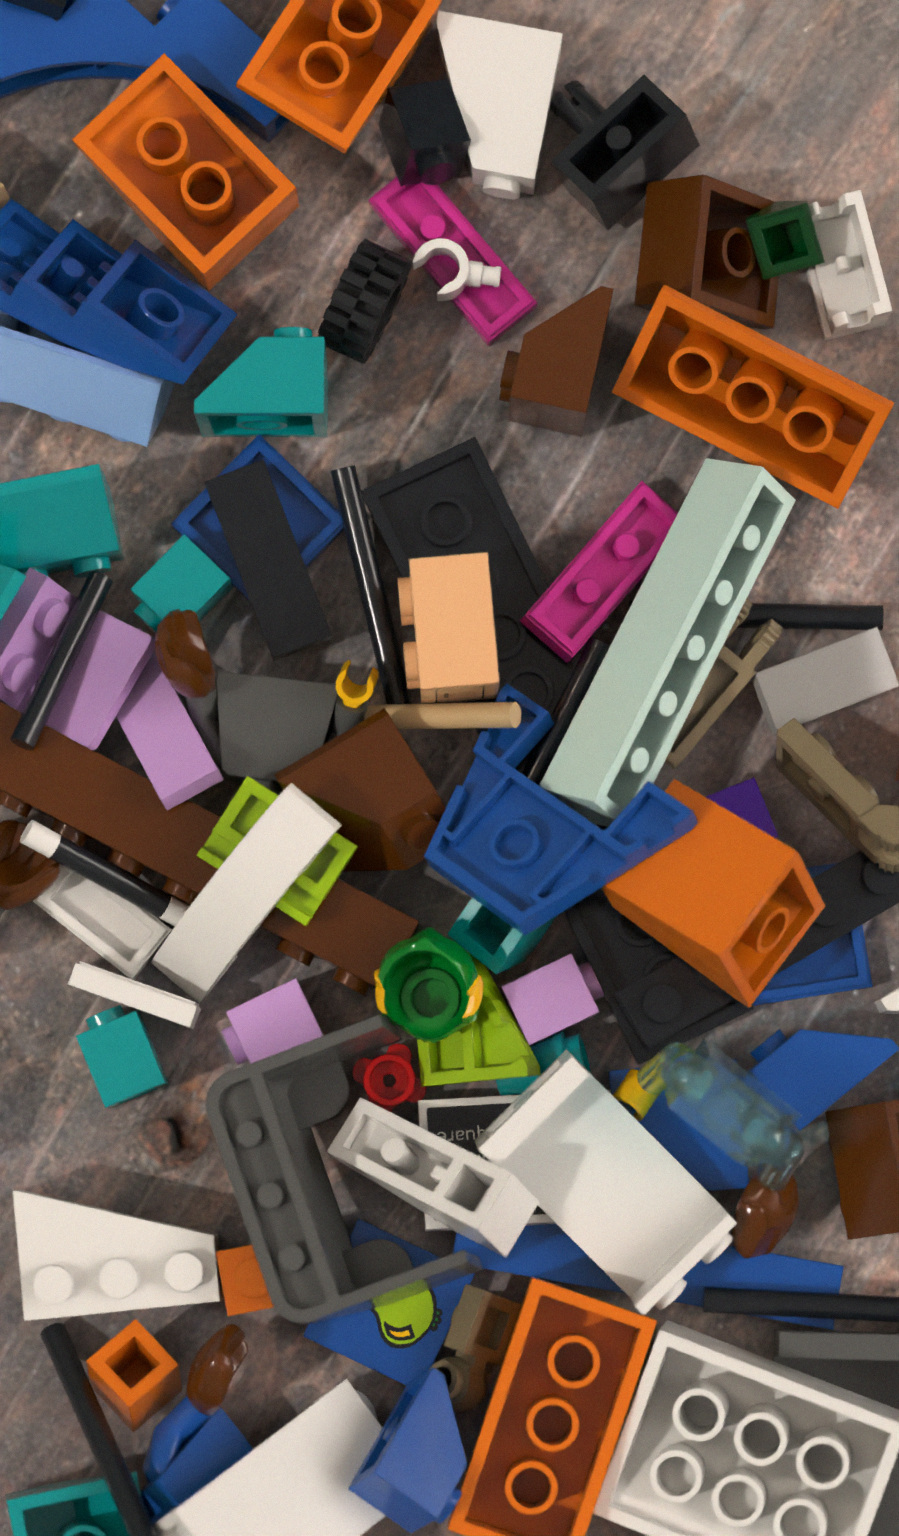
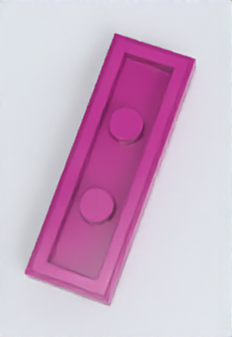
(426, 213)
(601, 573)

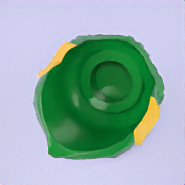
(428, 986)

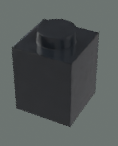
(424, 132)

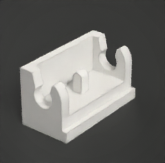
(850, 283)

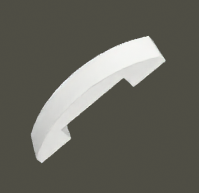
(244, 892)

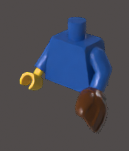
(196, 1438)

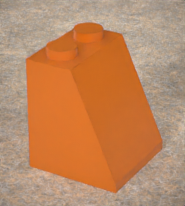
(721, 898)

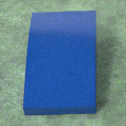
(103, 301)

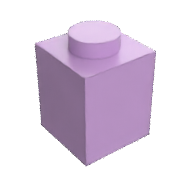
(553, 998)
(271, 1023)

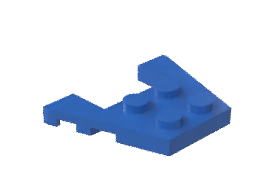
(527, 849)

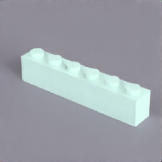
(668, 639)

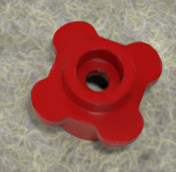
(396, 1063)

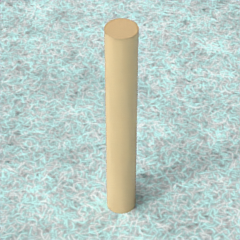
(451, 715)

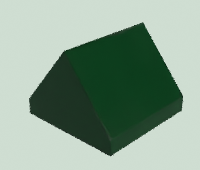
(784, 238)

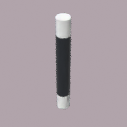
(103, 873)

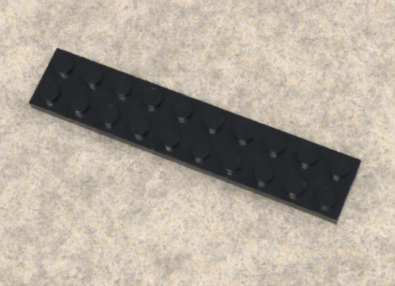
(458, 509)

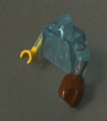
(739, 1119)

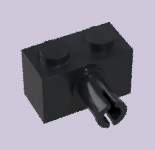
(619, 146)

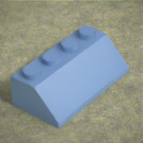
(77, 385)

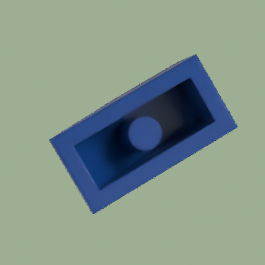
(816, 1067)
(415, 1457)

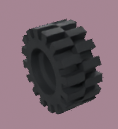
(364, 301)

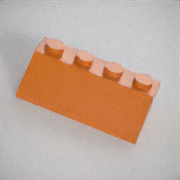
(752, 396)

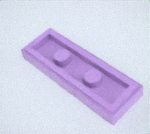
(166, 738)

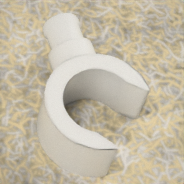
(470, 272)

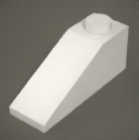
(435, 1176)

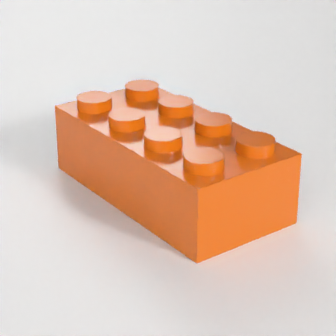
(552, 1416)

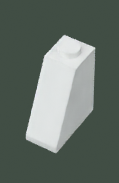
(504, 93)

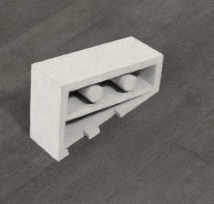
(107, 1261)

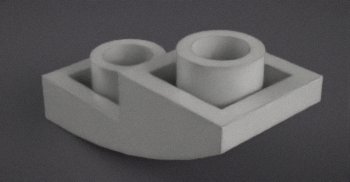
(825, 680)

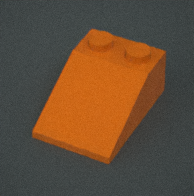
(335, 60)
(187, 171)

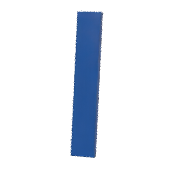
(552, 1255)

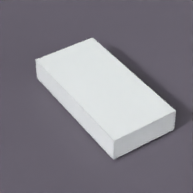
(104, 921)
(135, 994)

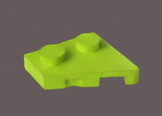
(484, 1049)

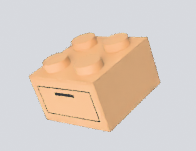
(454, 628)

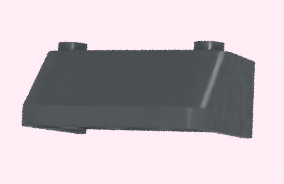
(283, 1190)

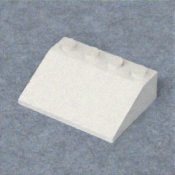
(745, 1447)

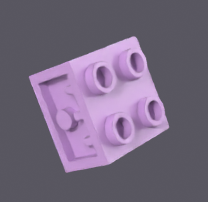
(100, 676)

